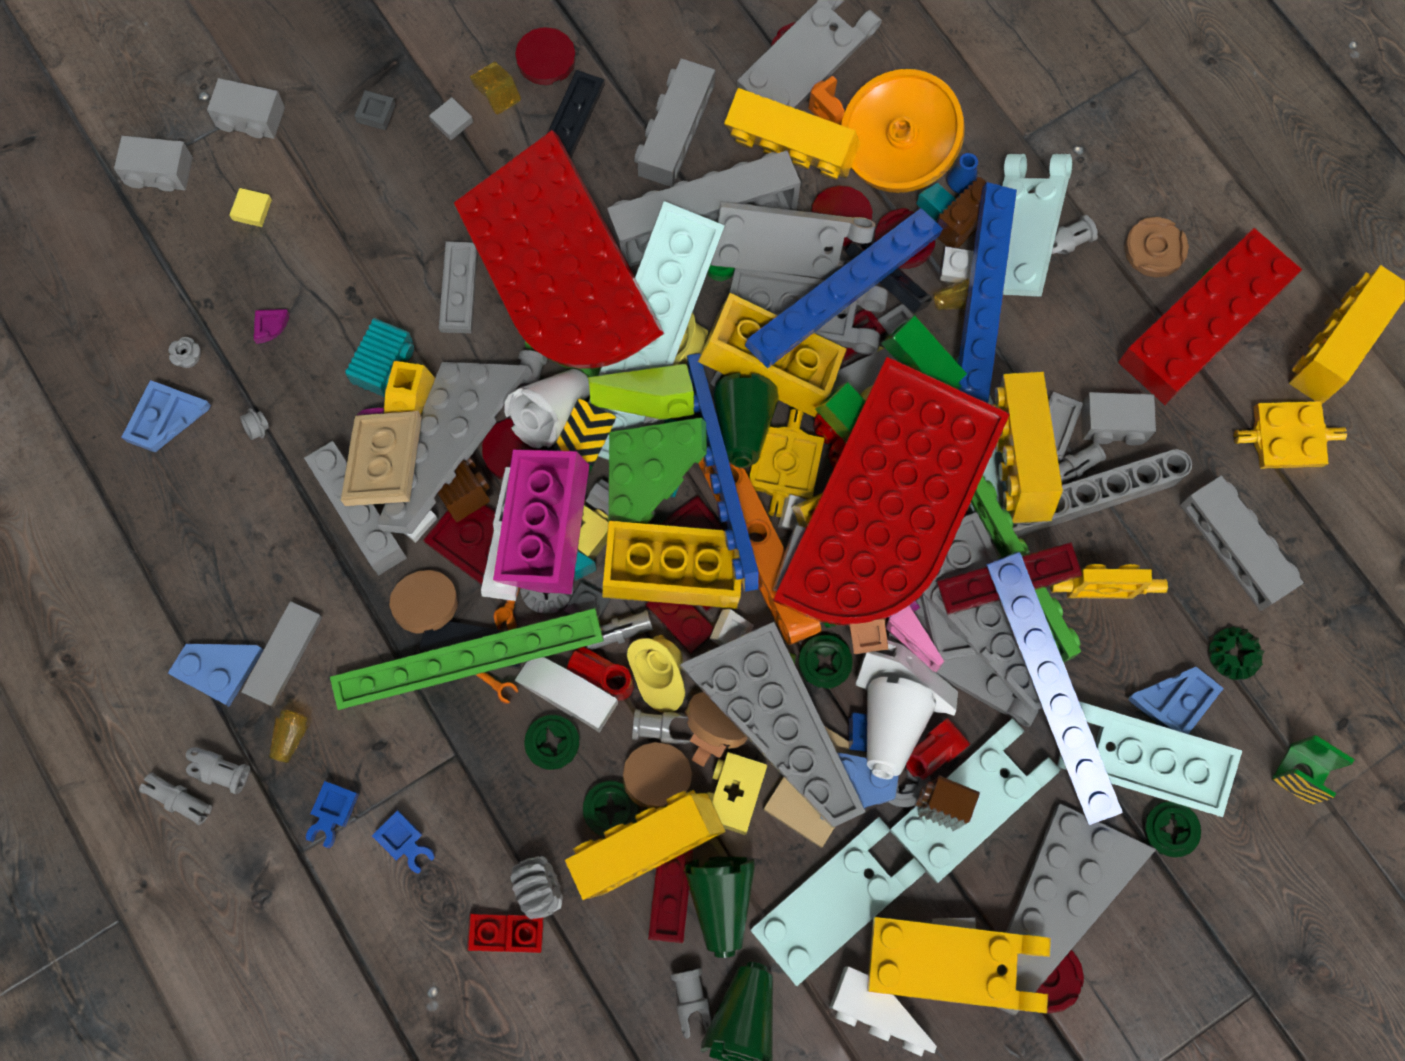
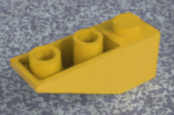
(407, 387)

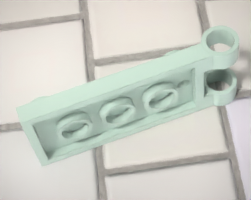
(1034, 222)
(1164, 761)
(940, 848)
(832, 905)

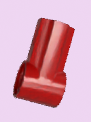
(600, 672)
(939, 747)

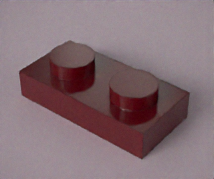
(683, 623)

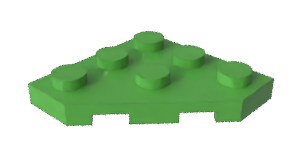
(650, 466)

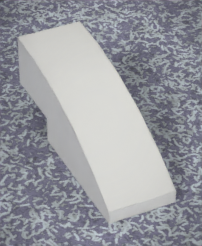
(567, 692)

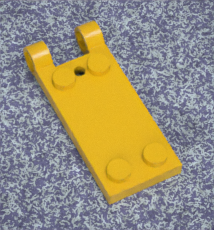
(952, 964)

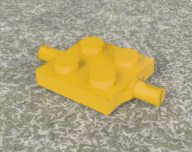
(1290, 435)
(787, 463)
(1112, 583)

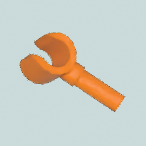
(506, 614)
(497, 685)

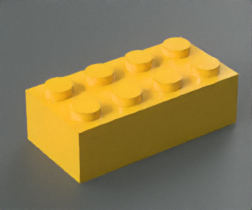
(784, 128)
(1348, 334)
(802, 375)
(1028, 449)
(669, 565)
(643, 845)

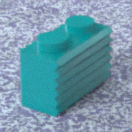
(376, 354)

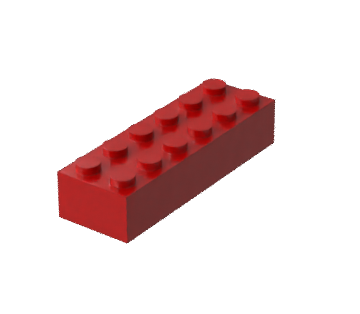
(1209, 316)

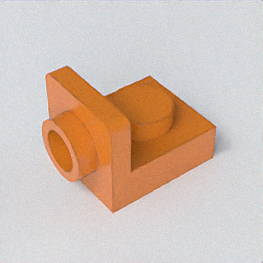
(823, 102)

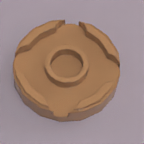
(1156, 247)
(423, 601)
(711, 723)
(656, 774)

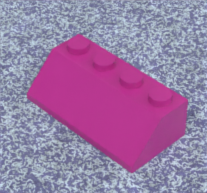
(542, 521)

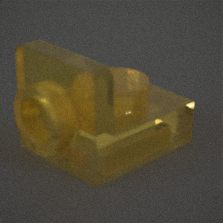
(496, 87)

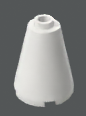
(545, 406)
(895, 723)

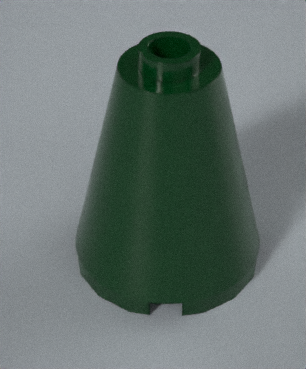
(745, 415)
(721, 900)
(744, 1018)

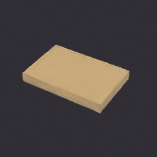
(381, 458)
(795, 812)

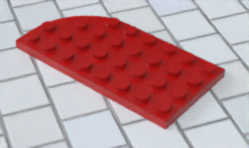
(557, 261)
(892, 500)

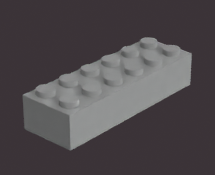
(762, 183)

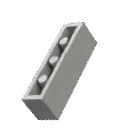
(675, 122)
(361, 520)
(1242, 543)

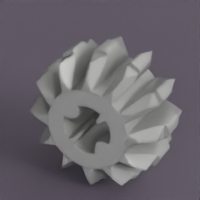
(536, 887)

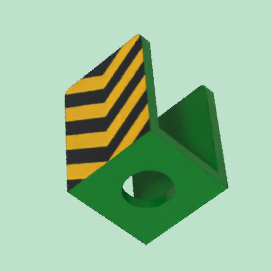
(585, 431)
(1320, 759)

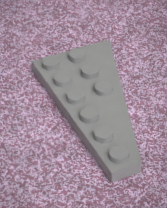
(452, 426)
(985, 626)
(768, 702)
(1069, 887)

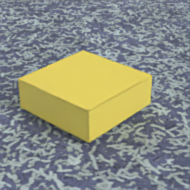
(250, 207)

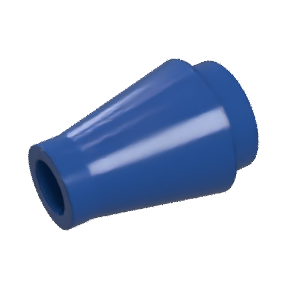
(963, 173)

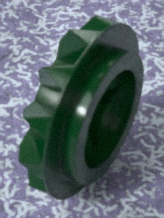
(825, 646)
(1228, 664)
(537, 735)
(598, 798)
(1182, 817)

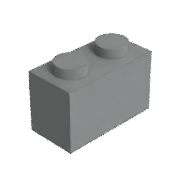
(246, 109)
(153, 163)
(1118, 418)

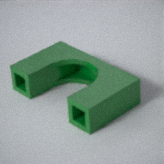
(909, 345)

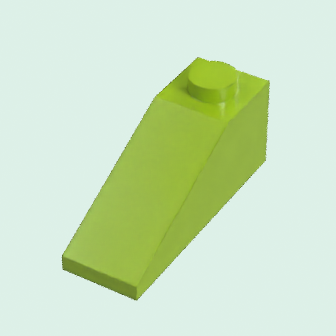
(647, 392)

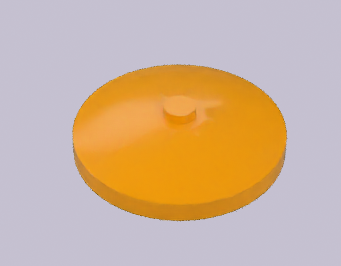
(906, 130)

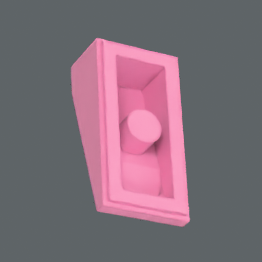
(912, 635)

